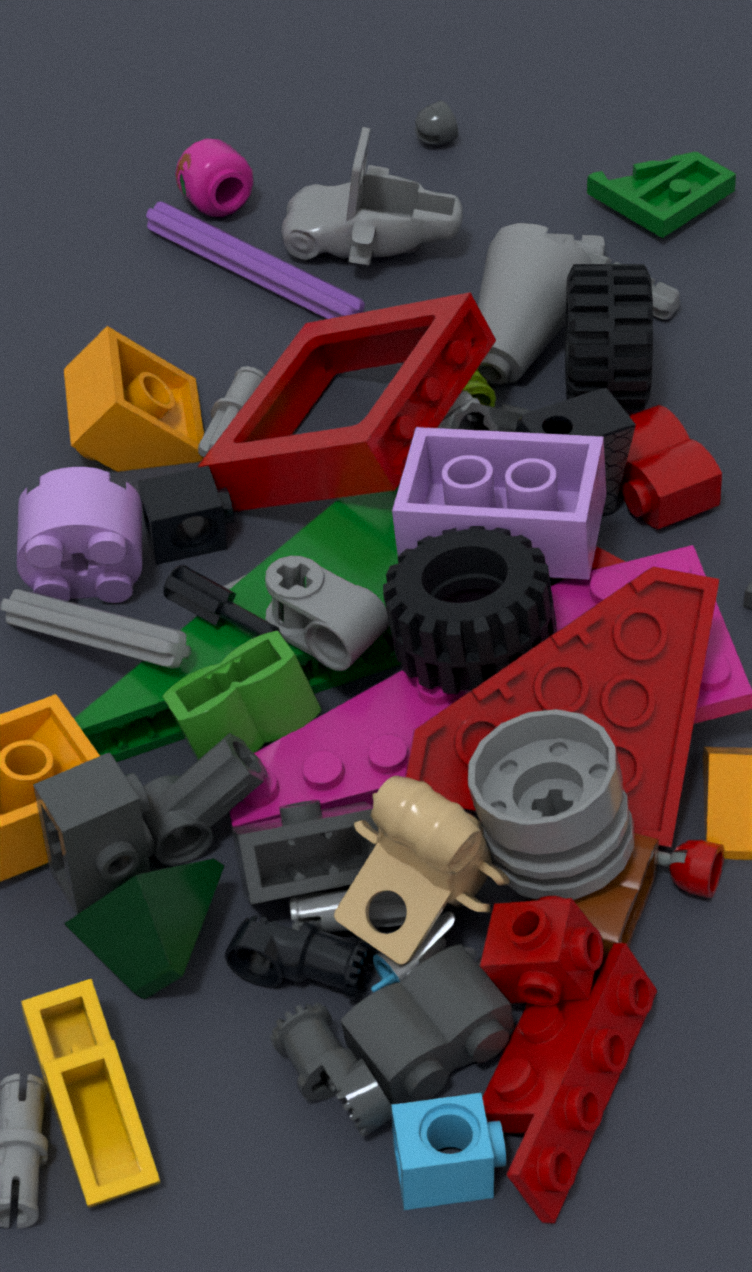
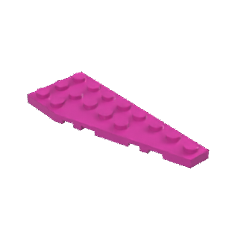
(369, 737)

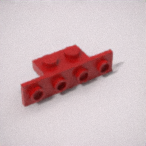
(562, 1076)

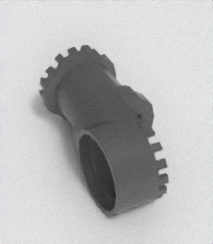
(329, 1068)

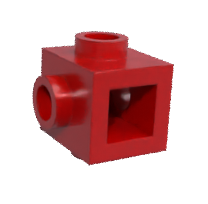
(542, 951)

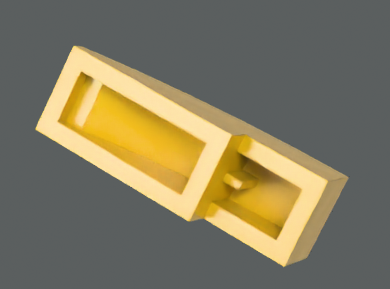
(89, 1093)

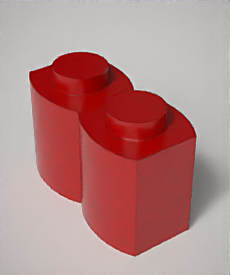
(668, 471)

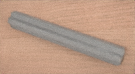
(96, 628)

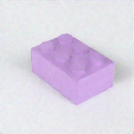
(515, 481)

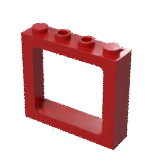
(270, 467)

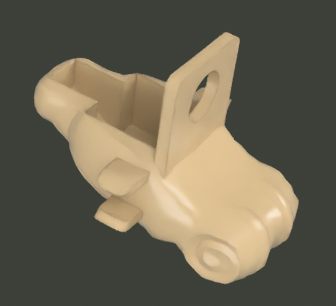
(426, 855)

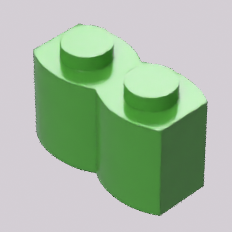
(251, 694)

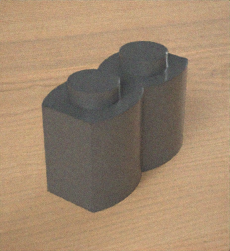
(429, 1025)

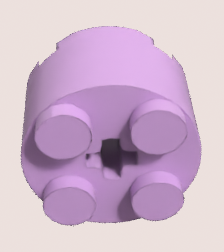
(80, 536)

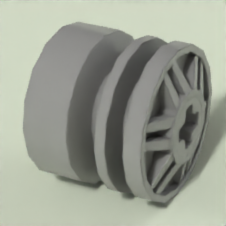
(552, 804)

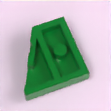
(665, 192)

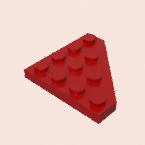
(623, 664)

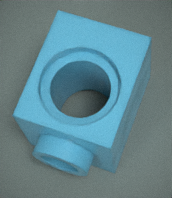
(440, 1178)

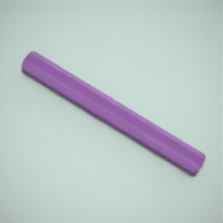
(252, 263)

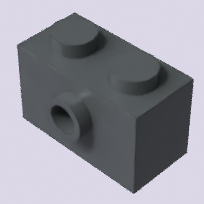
(94, 829)
(302, 850)

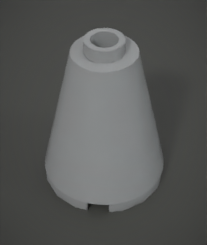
(524, 296)

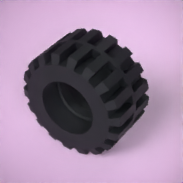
(609, 332)
(467, 606)

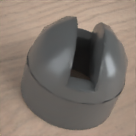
(436, 124)

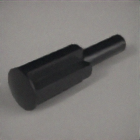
(211, 601)

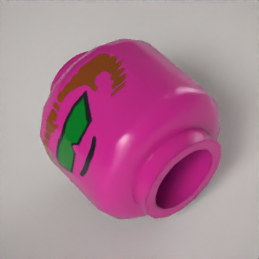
(214, 177)

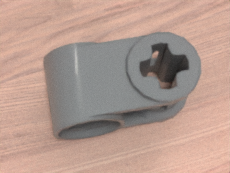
(328, 616)

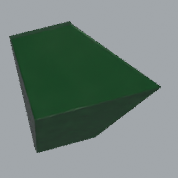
(150, 924)

